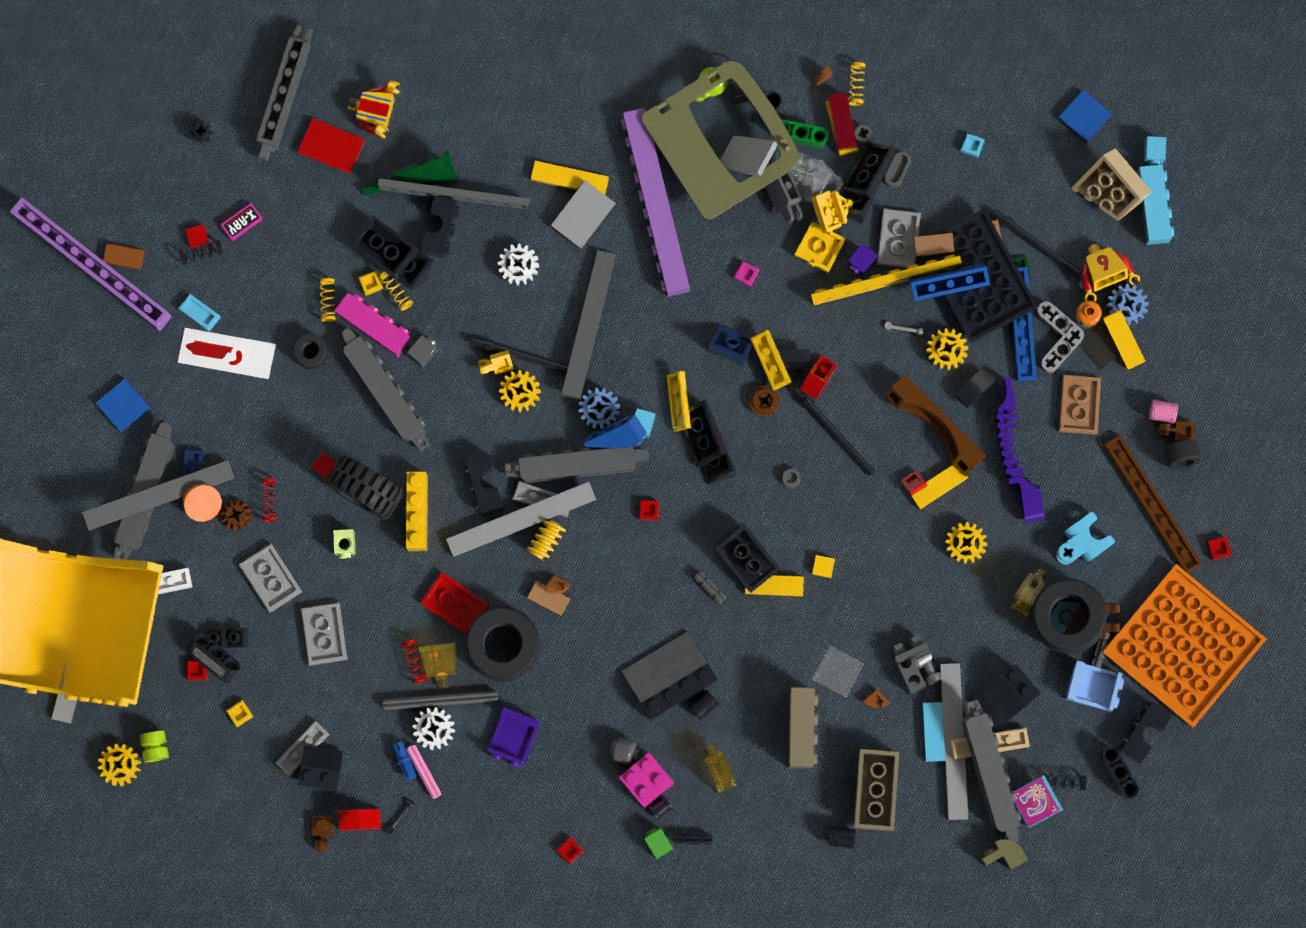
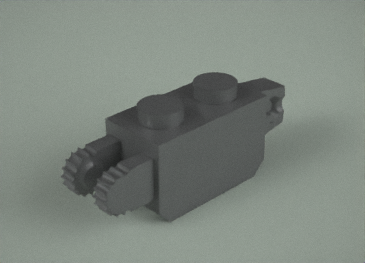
(785, 196)

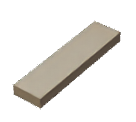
(1007, 741)

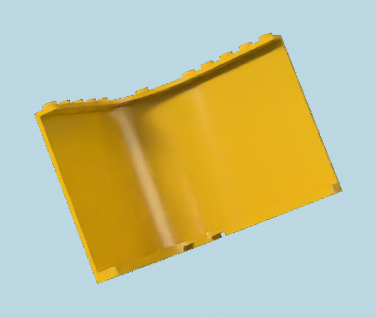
(79, 614)

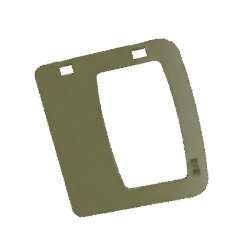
(692, 157)

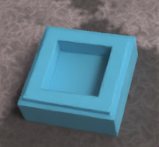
(972, 145)

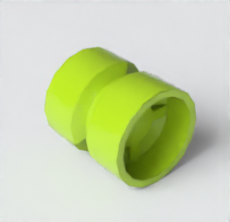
(154, 746)

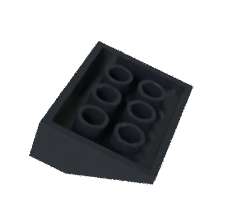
(669, 676)

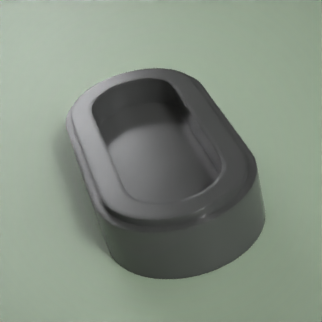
(897, 169)

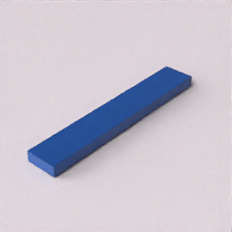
(1024, 342)

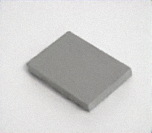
(748, 155)
(583, 214)
(897, 238)
(270, 578)
(324, 634)

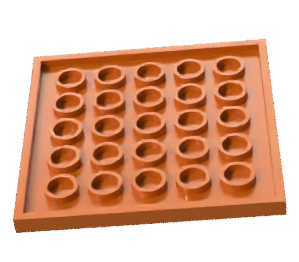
(1184, 645)

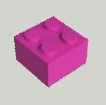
(646, 780)

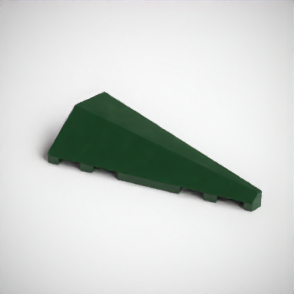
(427, 173)

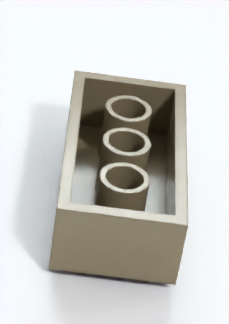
(801, 728)
(876, 790)

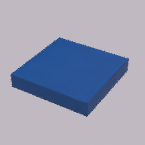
(1085, 116)
(123, 405)

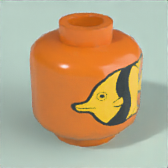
(1086, 308)

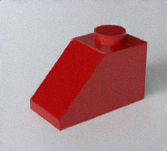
(818, 377)
(359, 819)

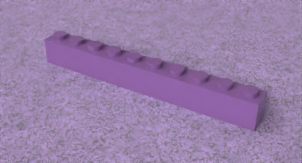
(656, 203)
(90, 264)

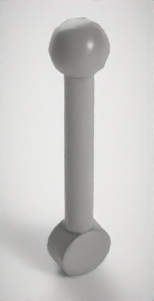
(888, 326)

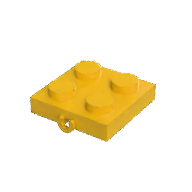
(819, 248)

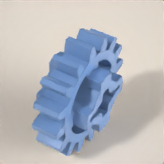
(1124, 298)
(607, 407)

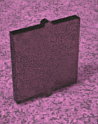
(1101, 347)

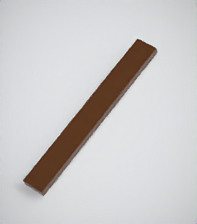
(1152, 504)

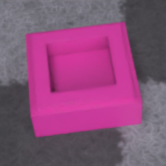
(746, 274)

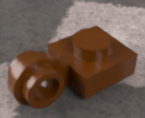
(1181, 430)
(322, 827)

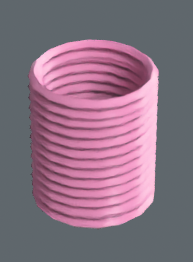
(1163, 411)

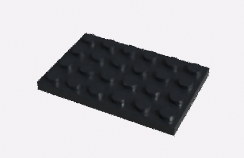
(1007, 296)

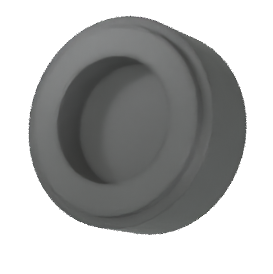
(791, 478)

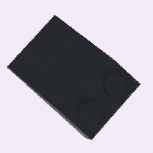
(746, 557)
(1007, 696)

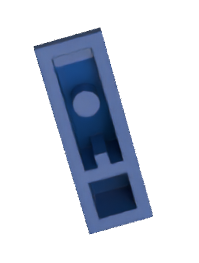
(618, 435)

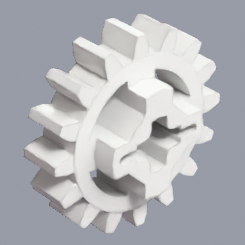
(512, 269)
(425, 731)

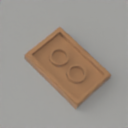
(1079, 404)

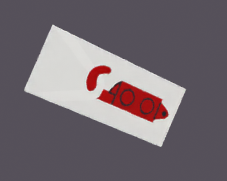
(226, 353)

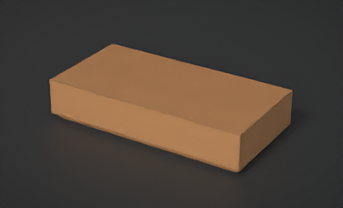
(934, 244)
(554, 602)

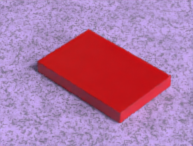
(331, 146)
(453, 603)

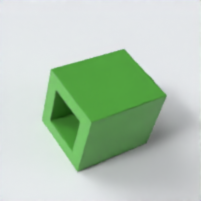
(658, 842)

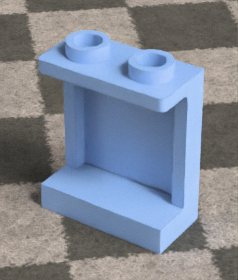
(1094, 686)

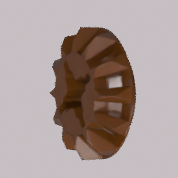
(762, 392)
(244, 517)

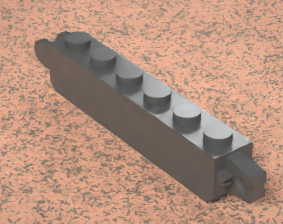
(283, 92)
(384, 391)
(576, 464)
(150, 474)
(990, 771)

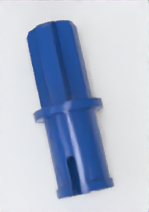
(404, 761)

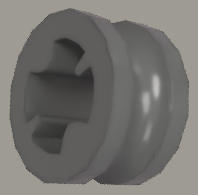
(857, 132)

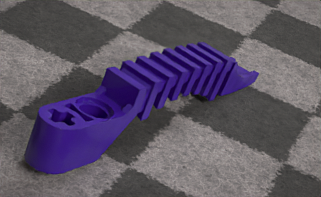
(1029, 494)

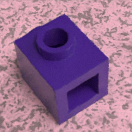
(861, 260)

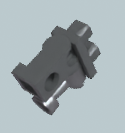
(910, 663)

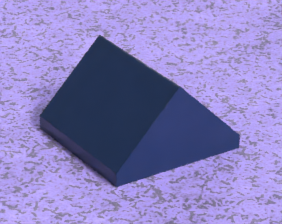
(730, 345)

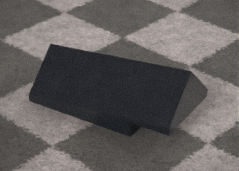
(866, 178)
(393, 254)
(707, 445)

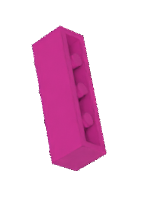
(372, 324)

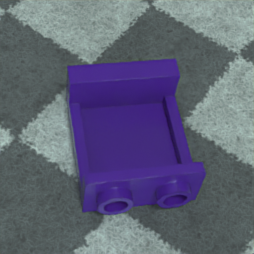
(513, 737)

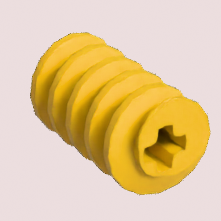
(545, 540)

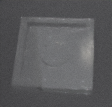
(838, 671)

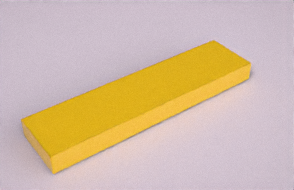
(567, 177)

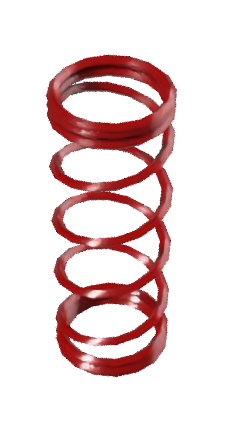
(264, 518)
(408, 643)

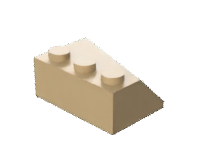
(1113, 185)

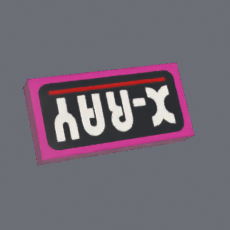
(241, 222)

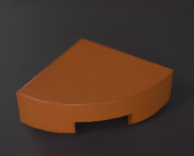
(825, 74)
(557, 586)
(876, 700)

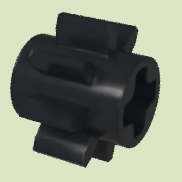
(198, 129)

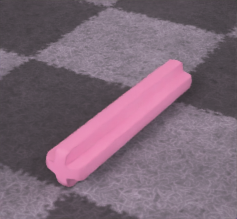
(423, 771)

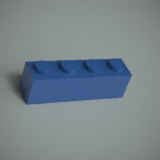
(949, 282)

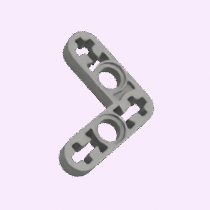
(1063, 332)

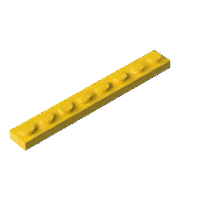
(877, 281)

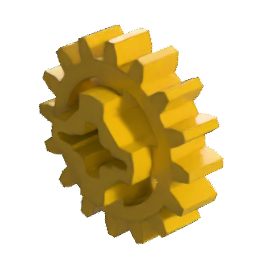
(943, 341)
(509, 386)
(960, 536)
(114, 771)

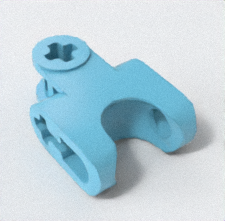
(1081, 542)

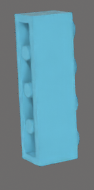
(1155, 206)

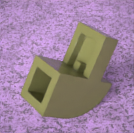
(1008, 850)

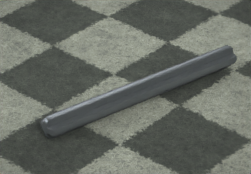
(440, 700)

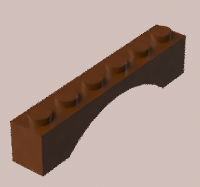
(910, 398)

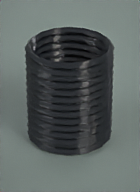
(773, 94)
(703, 705)
(842, 837)

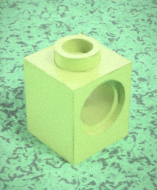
(340, 535)

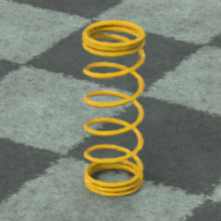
(857, 65)
(327, 281)
(407, 304)

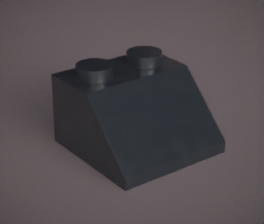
(320, 768)

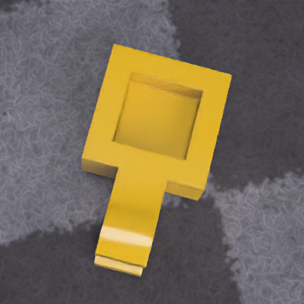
(499, 363)

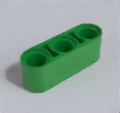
(810, 131)

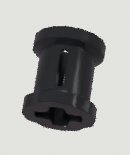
(661, 808)

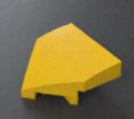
(831, 210)

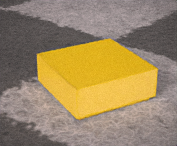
(370, 283)
(823, 566)
(239, 713)

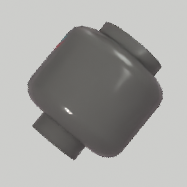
(624, 751)

